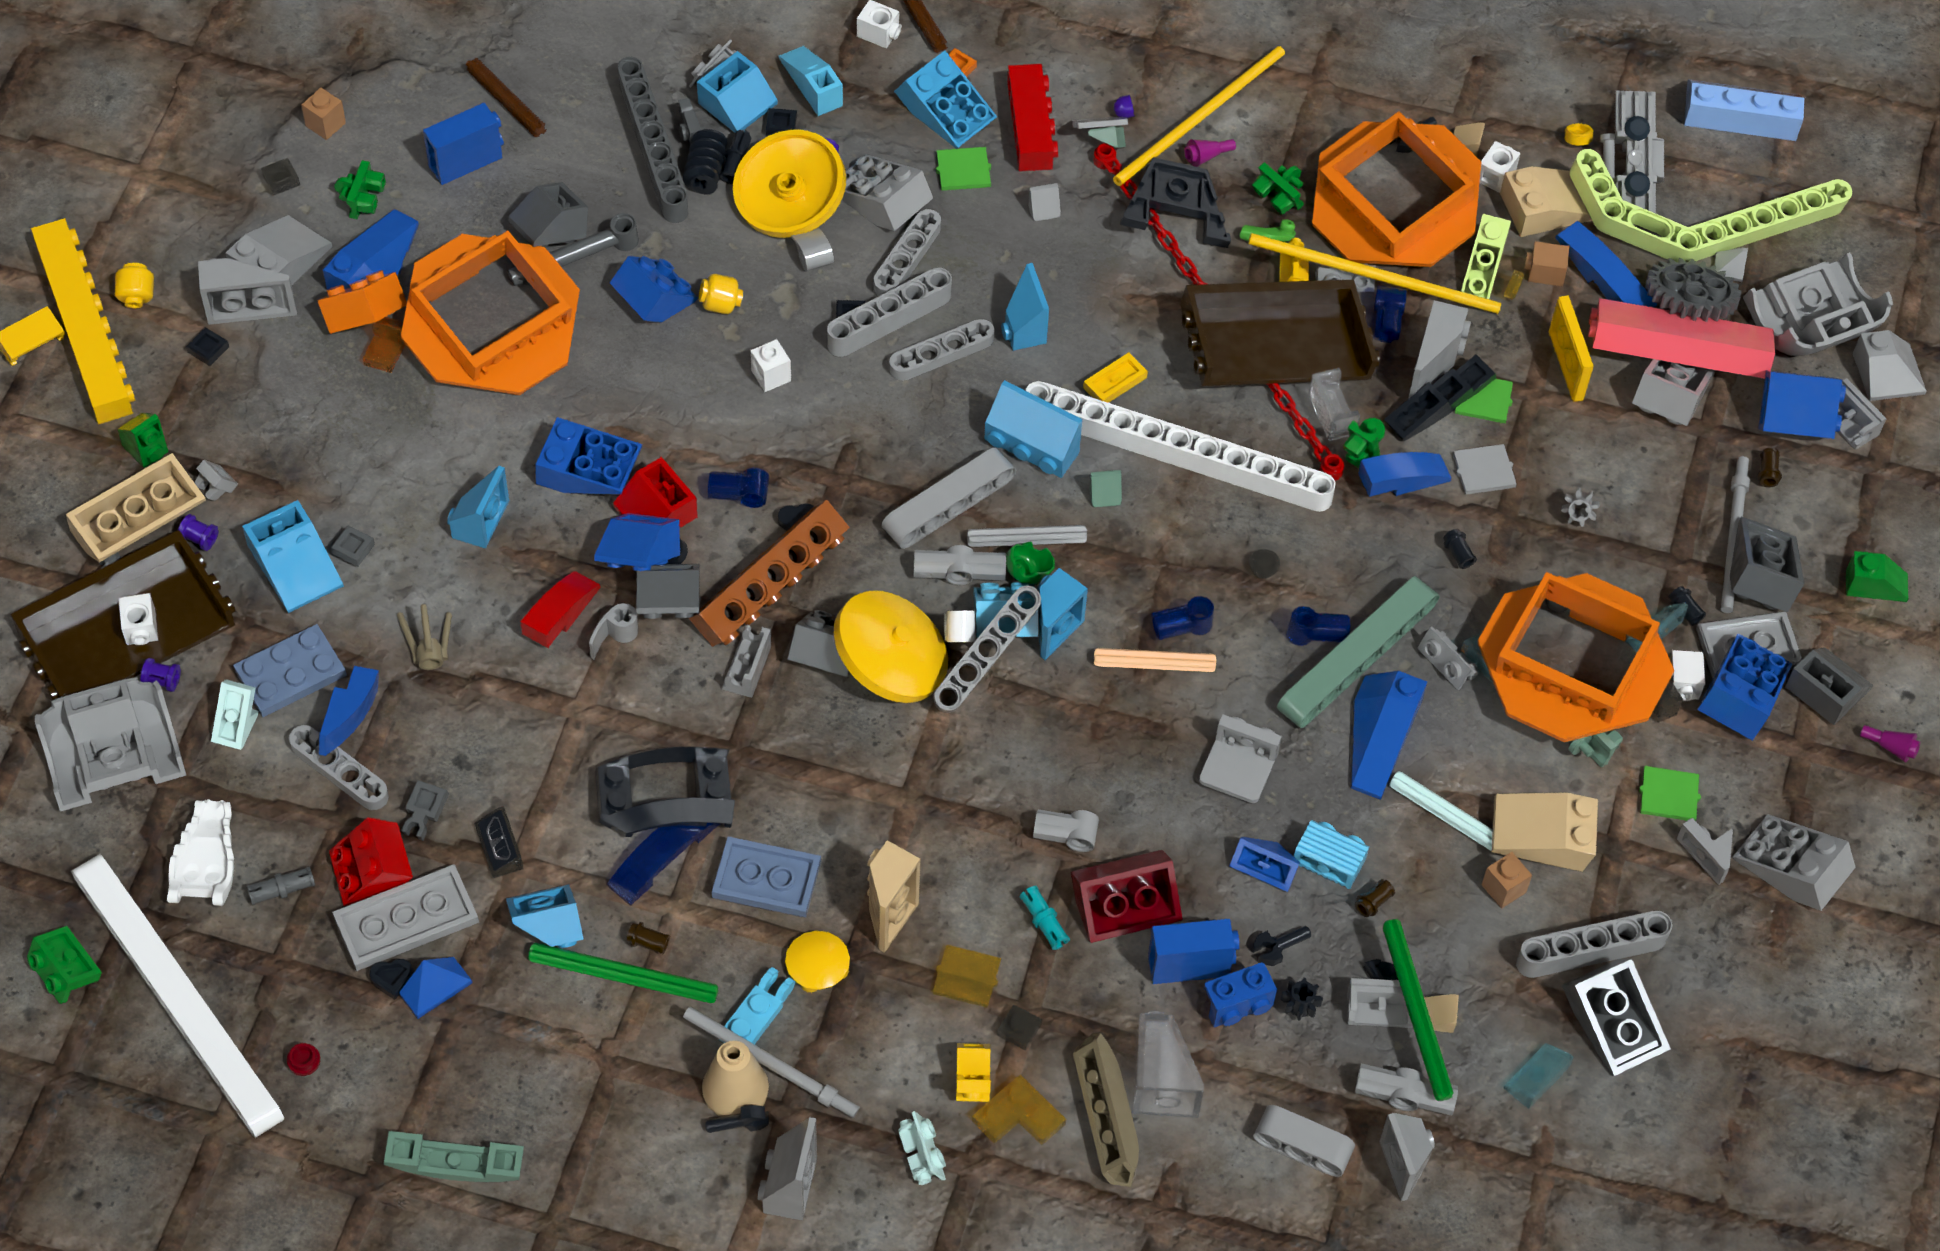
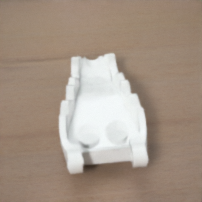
(204, 858)

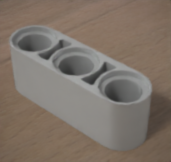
(1304, 1140)

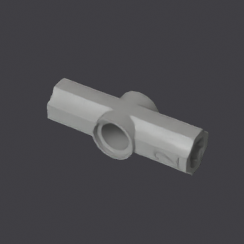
(959, 565)
(1403, 1088)

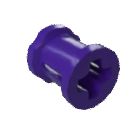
(198, 532)
(165, 675)

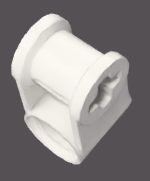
(960, 626)

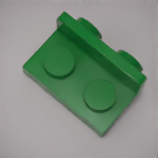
(62, 963)

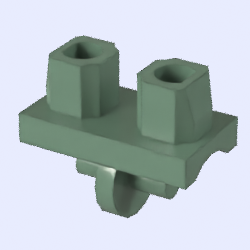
(1598, 746)

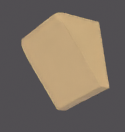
(1470, 135)
(1443, 1011)

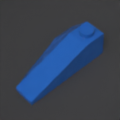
(374, 250)
(1382, 722)

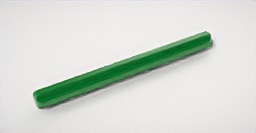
(623, 973)
(1417, 1010)

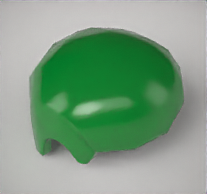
(1029, 564)

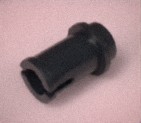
(1459, 548)
(1694, 612)

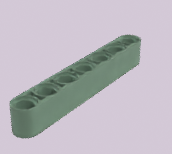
(1357, 652)

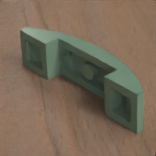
(451, 1160)

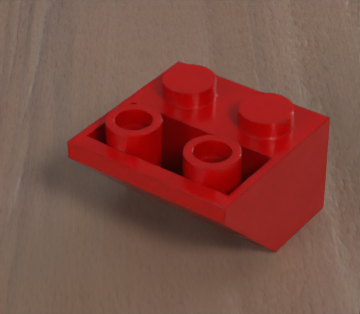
(658, 493)
(370, 860)

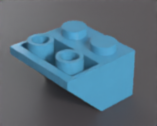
(735, 92)

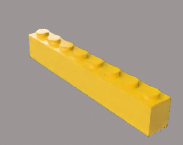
(82, 320)

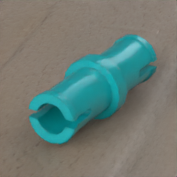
(1044, 917)

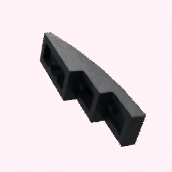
(1441, 398)

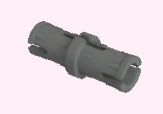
(281, 885)

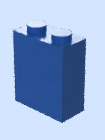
(463, 143)
(1801, 404)
(1192, 951)

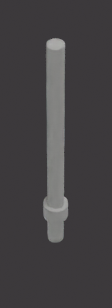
(1739, 486)
(826, 1094)

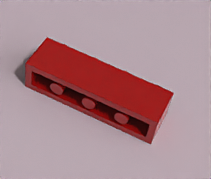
(1031, 117)

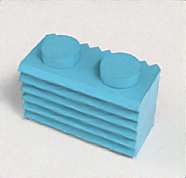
(1331, 853)

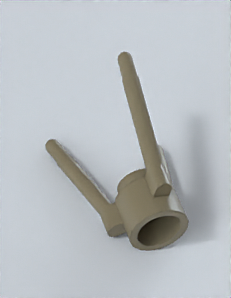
(429, 652)

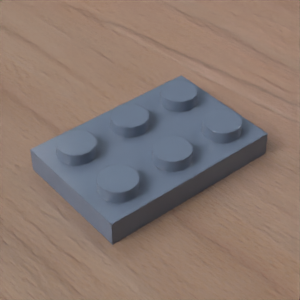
(290, 670)
(766, 877)

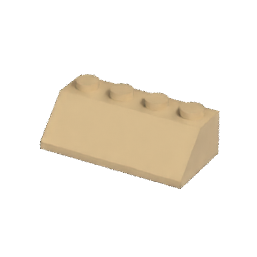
(134, 508)

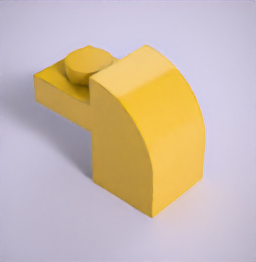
(973, 1072)

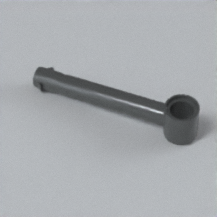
(622, 235)

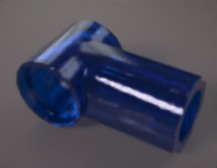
(1390, 307)
(748, 487)
(1182, 619)
(1317, 626)

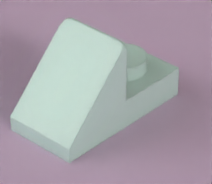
(234, 714)

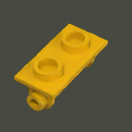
(1293, 268)

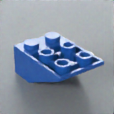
(585, 460)
(1745, 687)

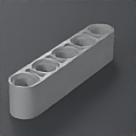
(889, 312)
(948, 498)
(994, 635)
(1583, 954)

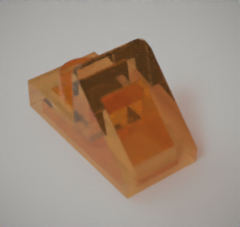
(385, 345)

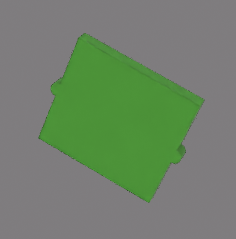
(963, 168)
(1490, 403)
(1669, 793)

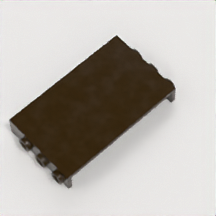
(1277, 332)
(79, 631)

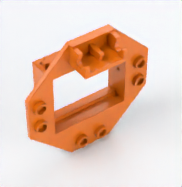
(1361, 230)
(517, 358)
(1560, 702)

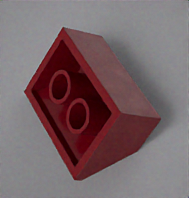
(1127, 895)

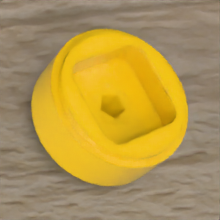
(1578, 134)

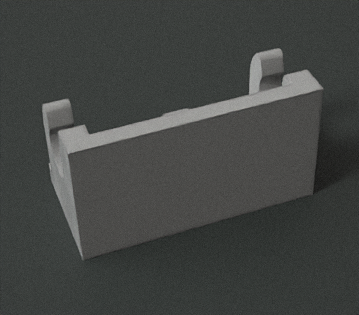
(1859, 417)
(748, 662)
(1377, 1003)

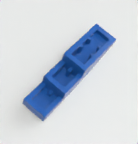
(1600, 264)

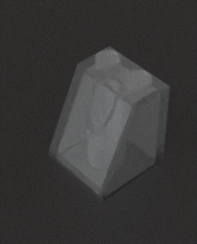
(1164, 1070)

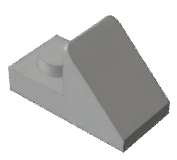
(1710, 854)

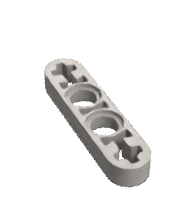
(904, 252)
(944, 353)
(336, 769)

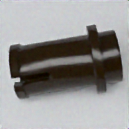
(1769, 473)
(1368, 903)
(647, 938)

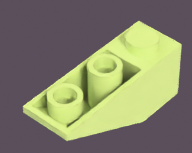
(1486, 256)

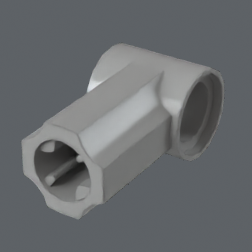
(1075, 830)

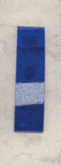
(652, 856)

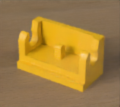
(29, 334)

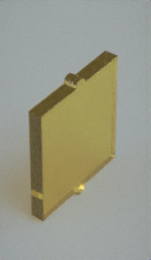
(967, 976)

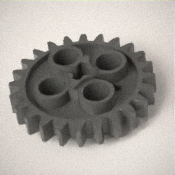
(1693, 289)

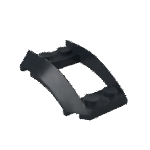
(712, 791)

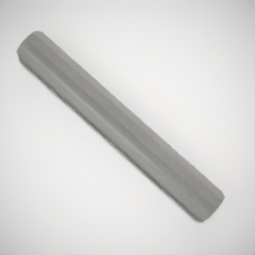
(1021, 535)

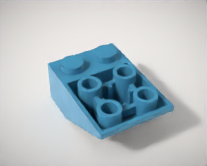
(945, 100)
(292, 556)

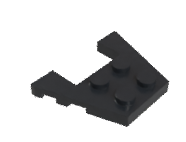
(1178, 190)

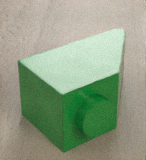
(1876, 577)

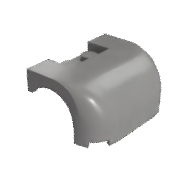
(1817, 308)
(108, 740)

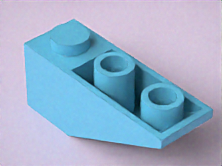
(814, 79)

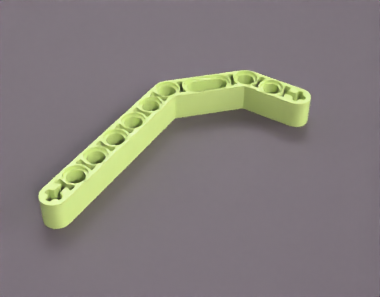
(1591, 173)

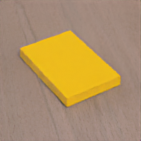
(1570, 348)

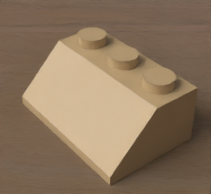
(892, 890)

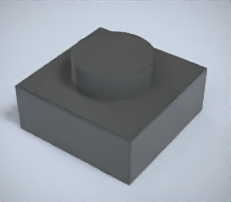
(353, 546)

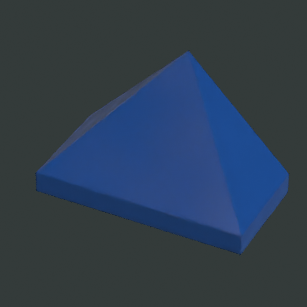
(1265, 861)
(433, 984)

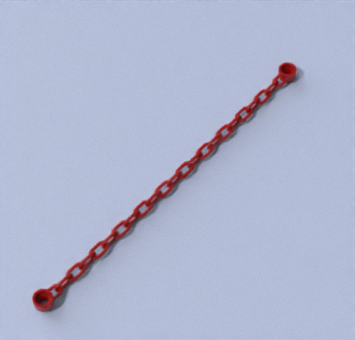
(1105, 159)

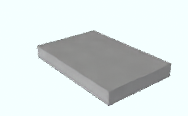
(1767, 630)

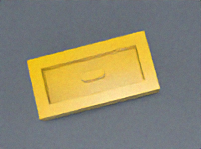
(1115, 379)

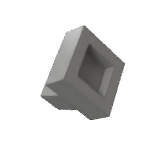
(217, 477)

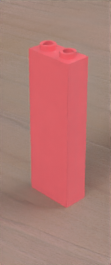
(1674, 339)

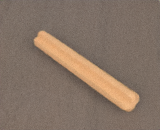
(1154, 659)

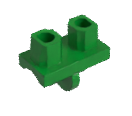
(355, 189)
(1287, 194)
(1364, 440)

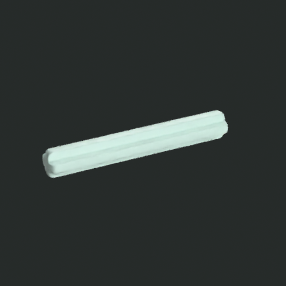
(1442, 809)

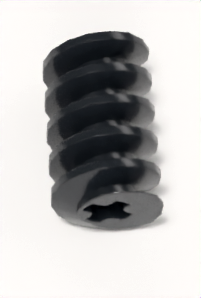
(705, 161)

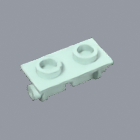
(929, 1159)

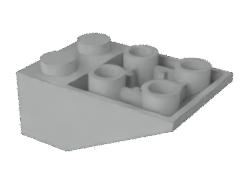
(885, 191)
(1797, 860)

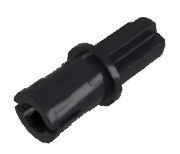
(735, 154)

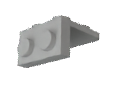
(1240, 759)

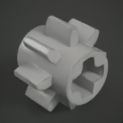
(1577, 499)

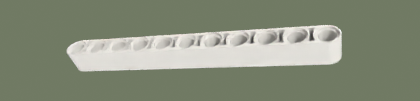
(1193, 449)
(178, 996)

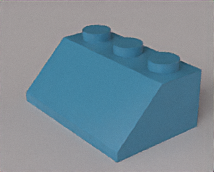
(1033, 430)

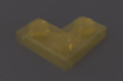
(1019, 1104)

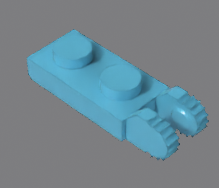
(759, 1007)

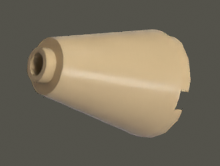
(734, 1080)

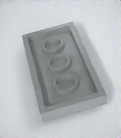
(405, 917)

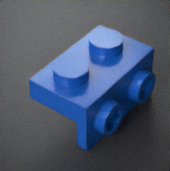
(1240, 995)

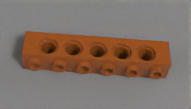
(711, 617)

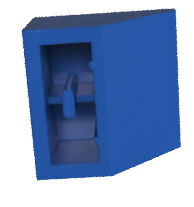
(652, 288)
(639, 541)

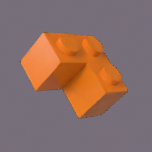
(363, 302)

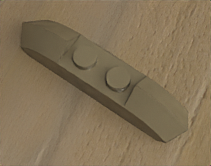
(1107, 1110)

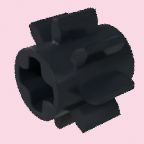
(1304, 990)

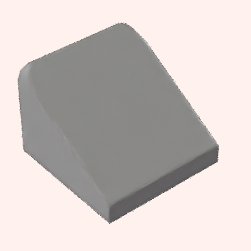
(1044, 202)

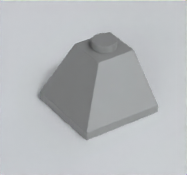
(1887, 366)
(1406, 1150)

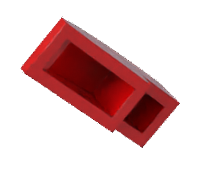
(558, 608)

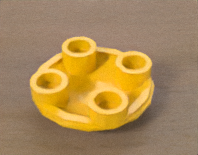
(817, 960)

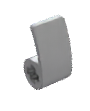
(813, 249)
(619, 623)

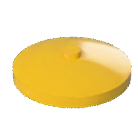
(789, 183)
(890, 646)

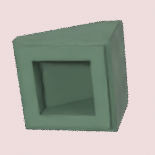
(1111, 135)
(1105, 488)

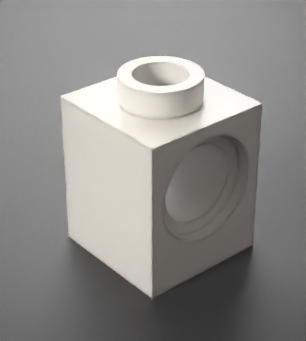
(878, 24)
(1495, 164)
(770, 365)
(135, 609)
(1688, 673)

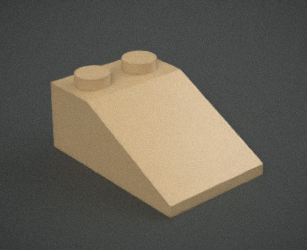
(1542, 200)
(1546, 828)

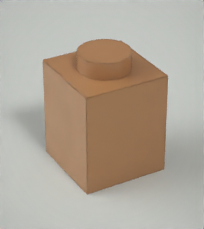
(323, 113)
(1547, 263)
(1506, 880)

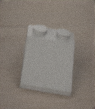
(281, 247)
(243, 292)
(1441, 343)
(1672, 390)
(790, 1172)

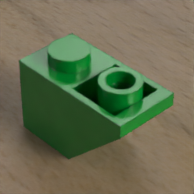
(144, 439)

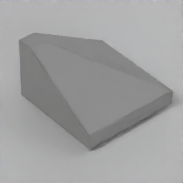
(1732, 262)

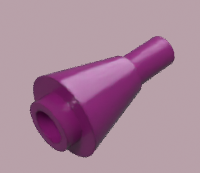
(1201, 151)
(1898, 743)

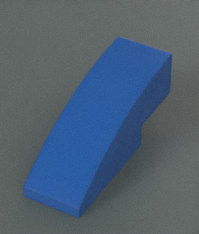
(1402, 472)
(348, 708)

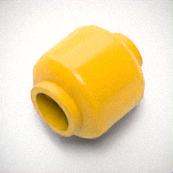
(134, 285)
(720, 294)

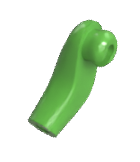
(1283, 233)

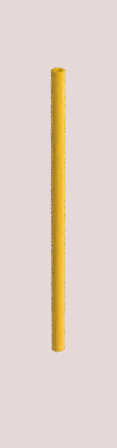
(1198, 116)
(1374, 273)

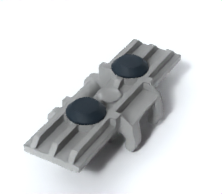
(1644, 151)

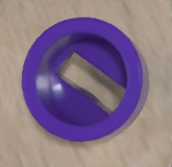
(1123, 107)

